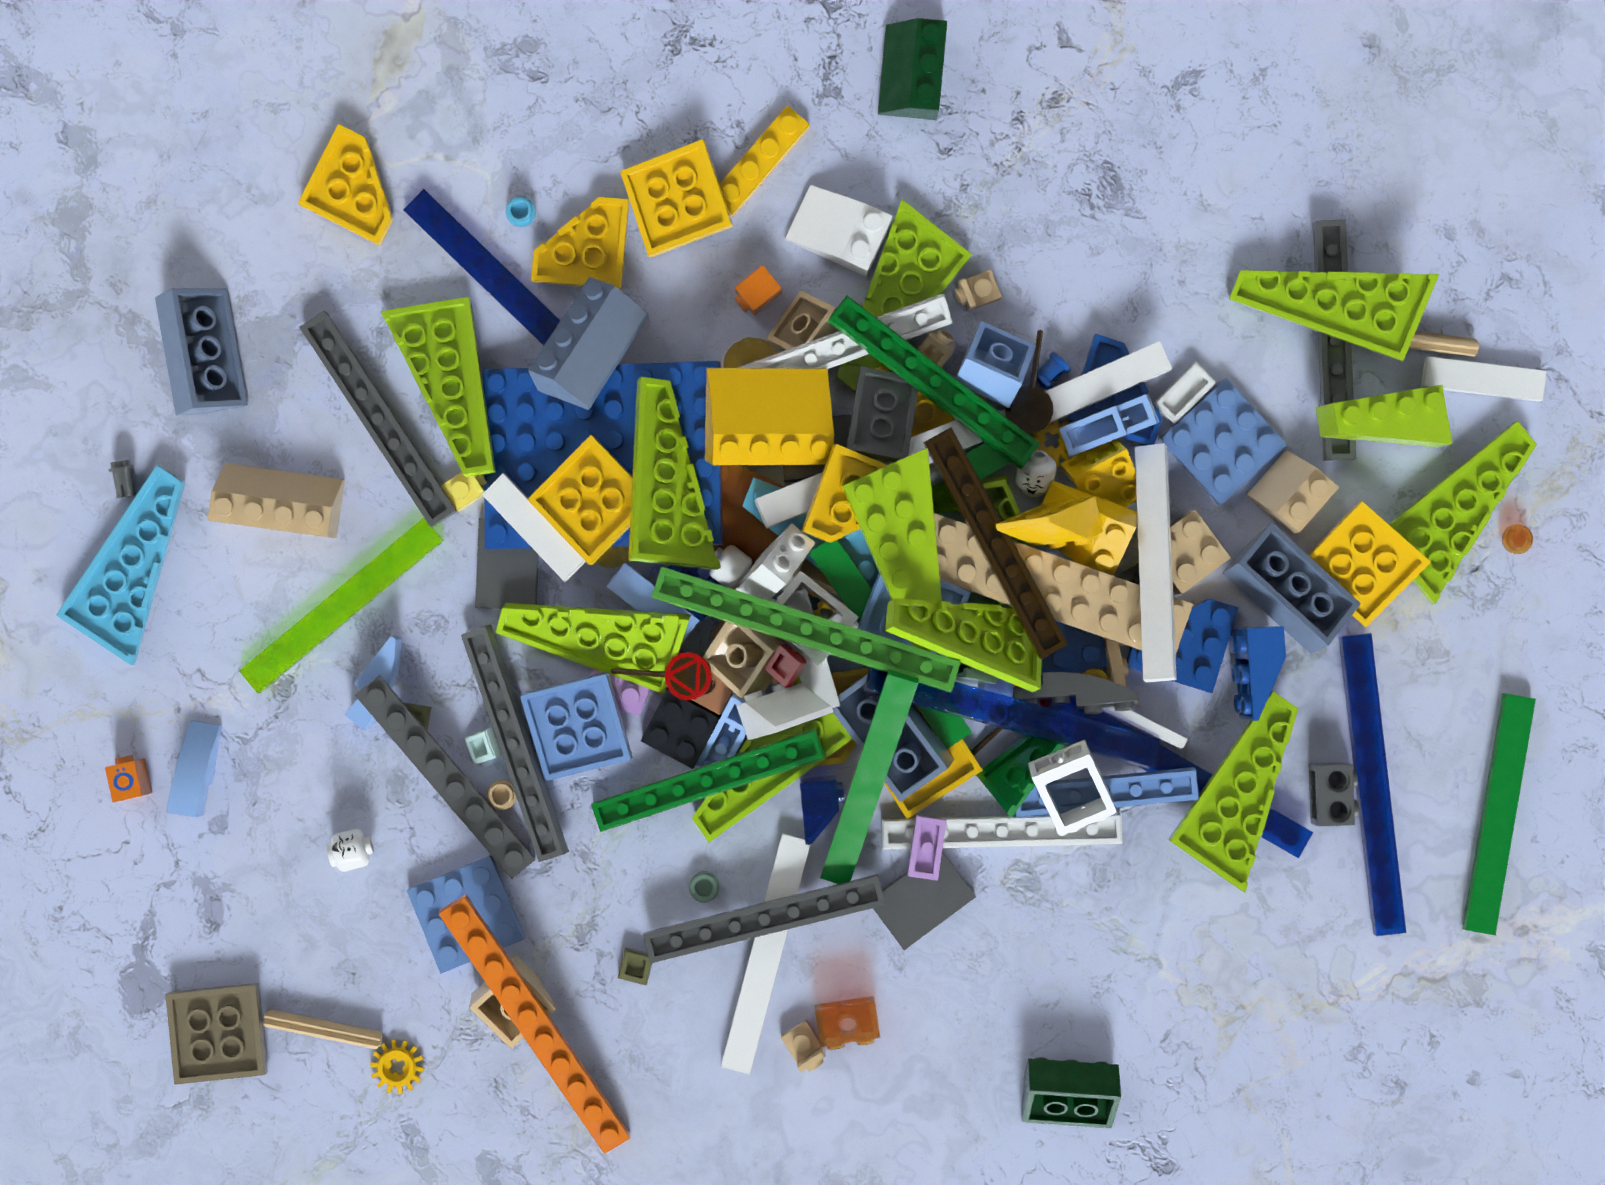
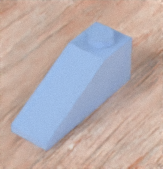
(726, 735)

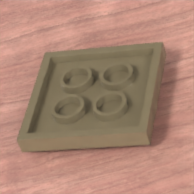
(216, 1033)

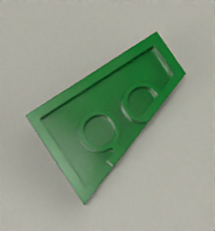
(1009, 774)

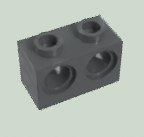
(1324, 795)

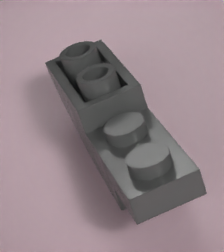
(1090, 692)

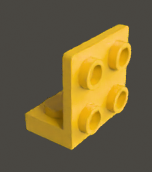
(1104, 473)

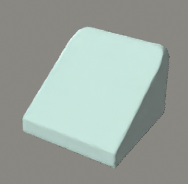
(483, 746)

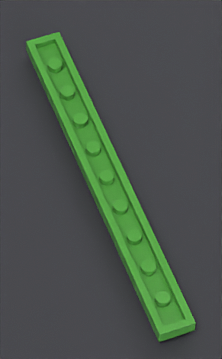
(805, 629)

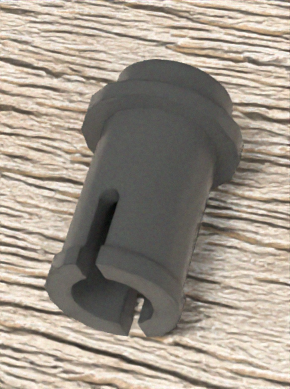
(122, 478)

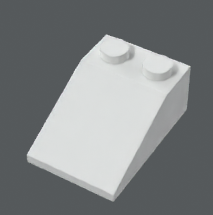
(839, 229)
(780, 710)

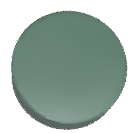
(704, 886)

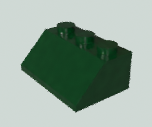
(912, 68)
(1070, 1093)

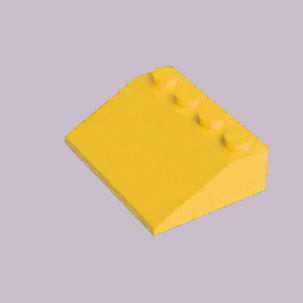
(768, 416)

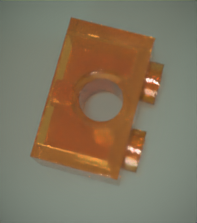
(830, 1015)

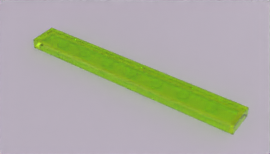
(341, 606)

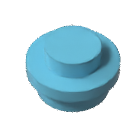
(520, 211)

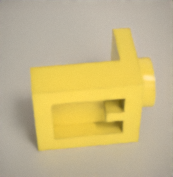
(464, 490)

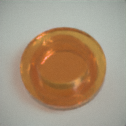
(1517, 539)

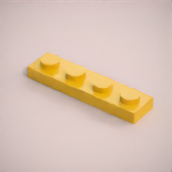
(762, 158)

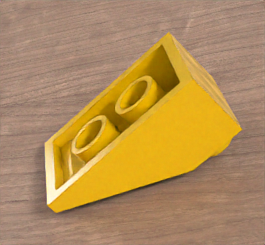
(1056, 523)
(1107, 547)

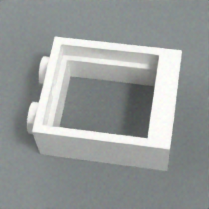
(776, 564)
(848, 617)
(1062, 764)

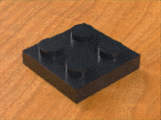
(680, 729)

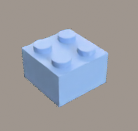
(995, 364)

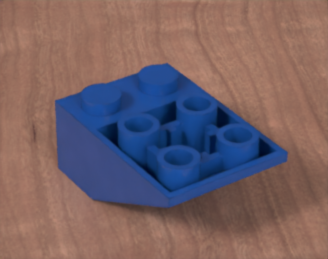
(1258, 662)

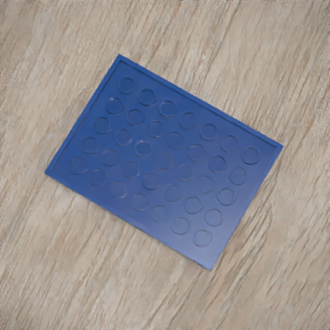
(539, 432)

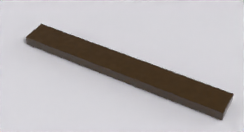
(996, 546)

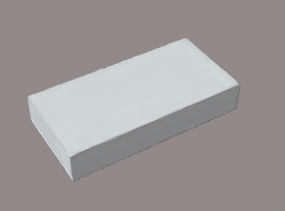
(1184, 393)

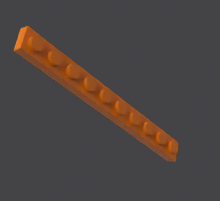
(534, 1023)

